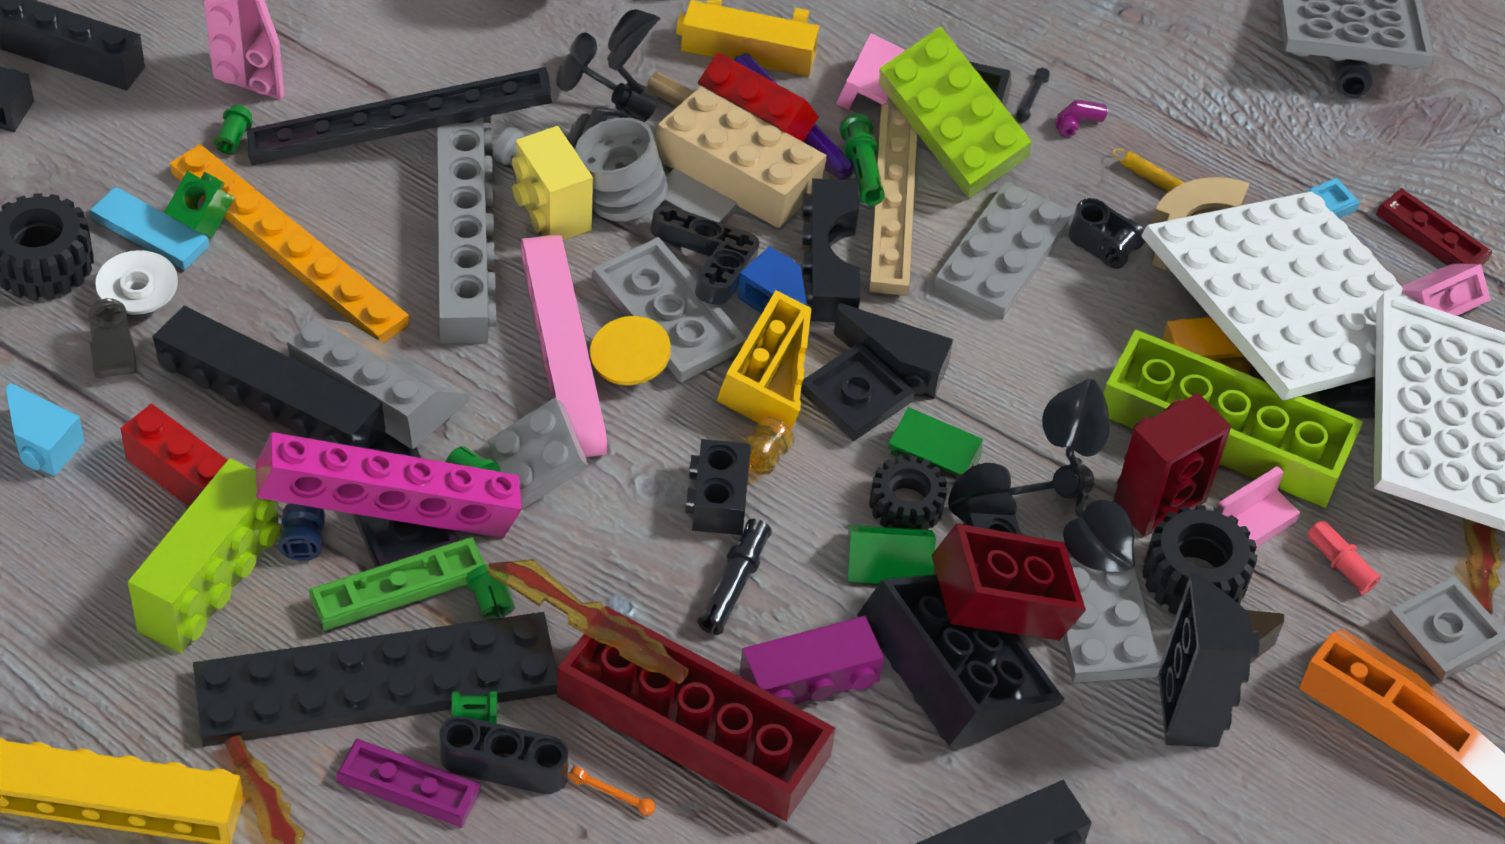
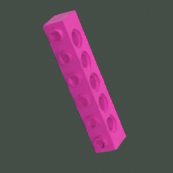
(387, 485)

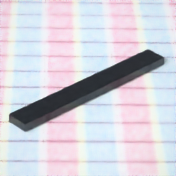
(399, 116)

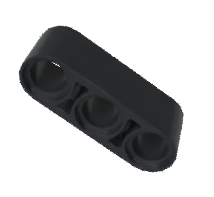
(519, 770)

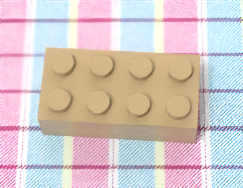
(739, 156)

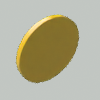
(630, 350)

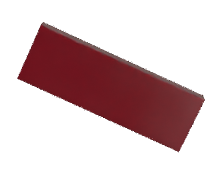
(1431, 230)

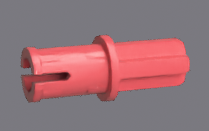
(1343, 557)

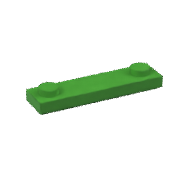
(395, 584)

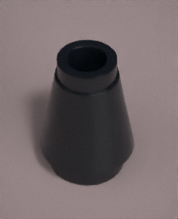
(1353, 78)

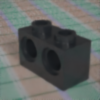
(722, 480)

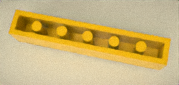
(119, 792)

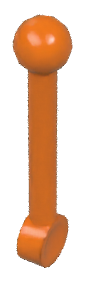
(580, 776)

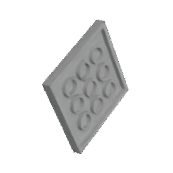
(1358, 30)

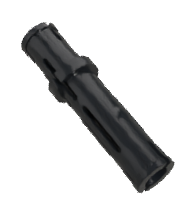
(742, 562)

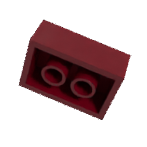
(1171, 461)
(1007, 582)

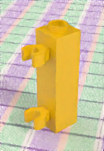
(768, 39)

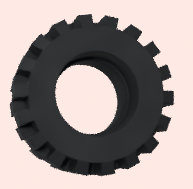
(64, 252)
(1202, 536)

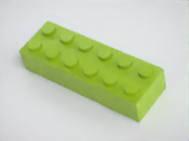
(1265, 432)

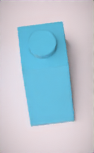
(43, 431)

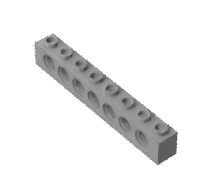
(463, 232)

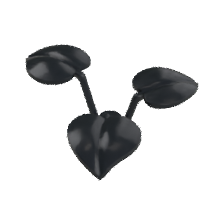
(628, 98)
(1081, 422)

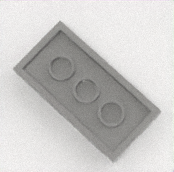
(1003, 249)
(659, 287)
(1114, 632)

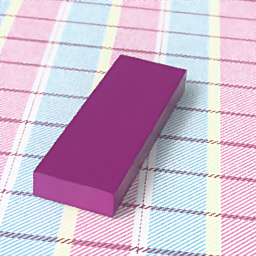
(409, 782)

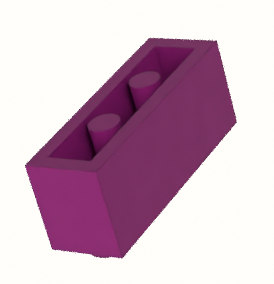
(815, 662)

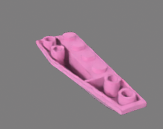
(244, 45)

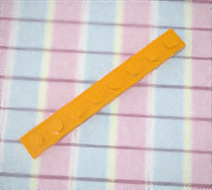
(298, 250)

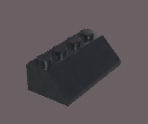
(1204, 665)

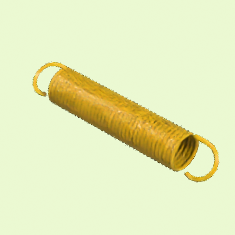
(1149, 171)

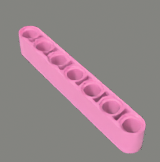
(563, 339)

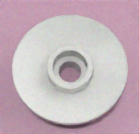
(138, 280)

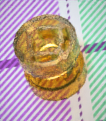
(769, 441)

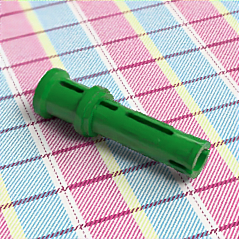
(861, 150)

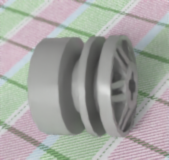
(623, 168)

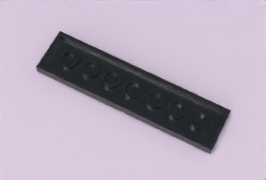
(372, 678)

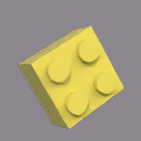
(553, 184)

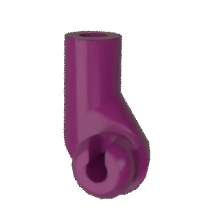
(1070, 117)

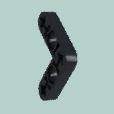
(723, 245)

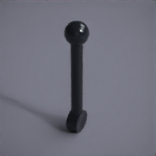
(1041, 76)

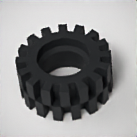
(911, 476)

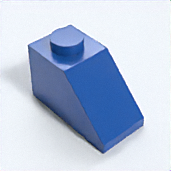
(770, 273)

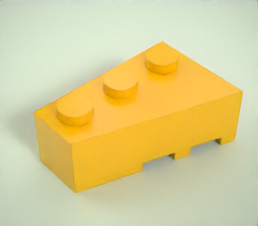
(770, 365)

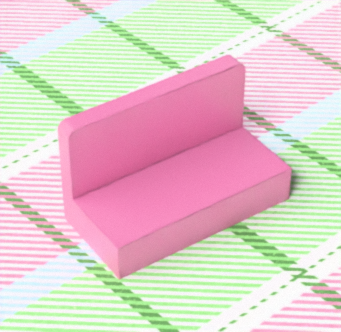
(865, 73)
(1451, 288)
(1261, 507)

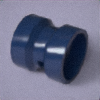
(301, 532)

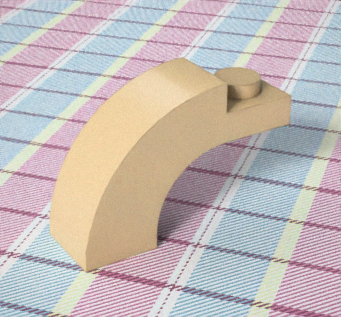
(1197, 198)

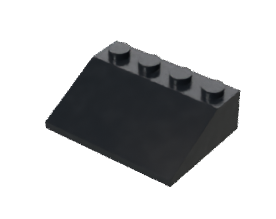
(960, 675)

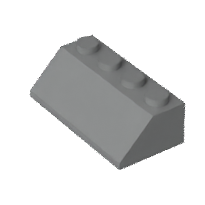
(410, 395)

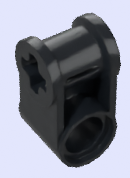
(1103, 233)

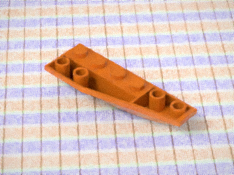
(1405, 715)

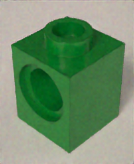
(186, 198)

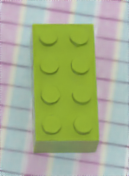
(954, 112)
(203, 558)

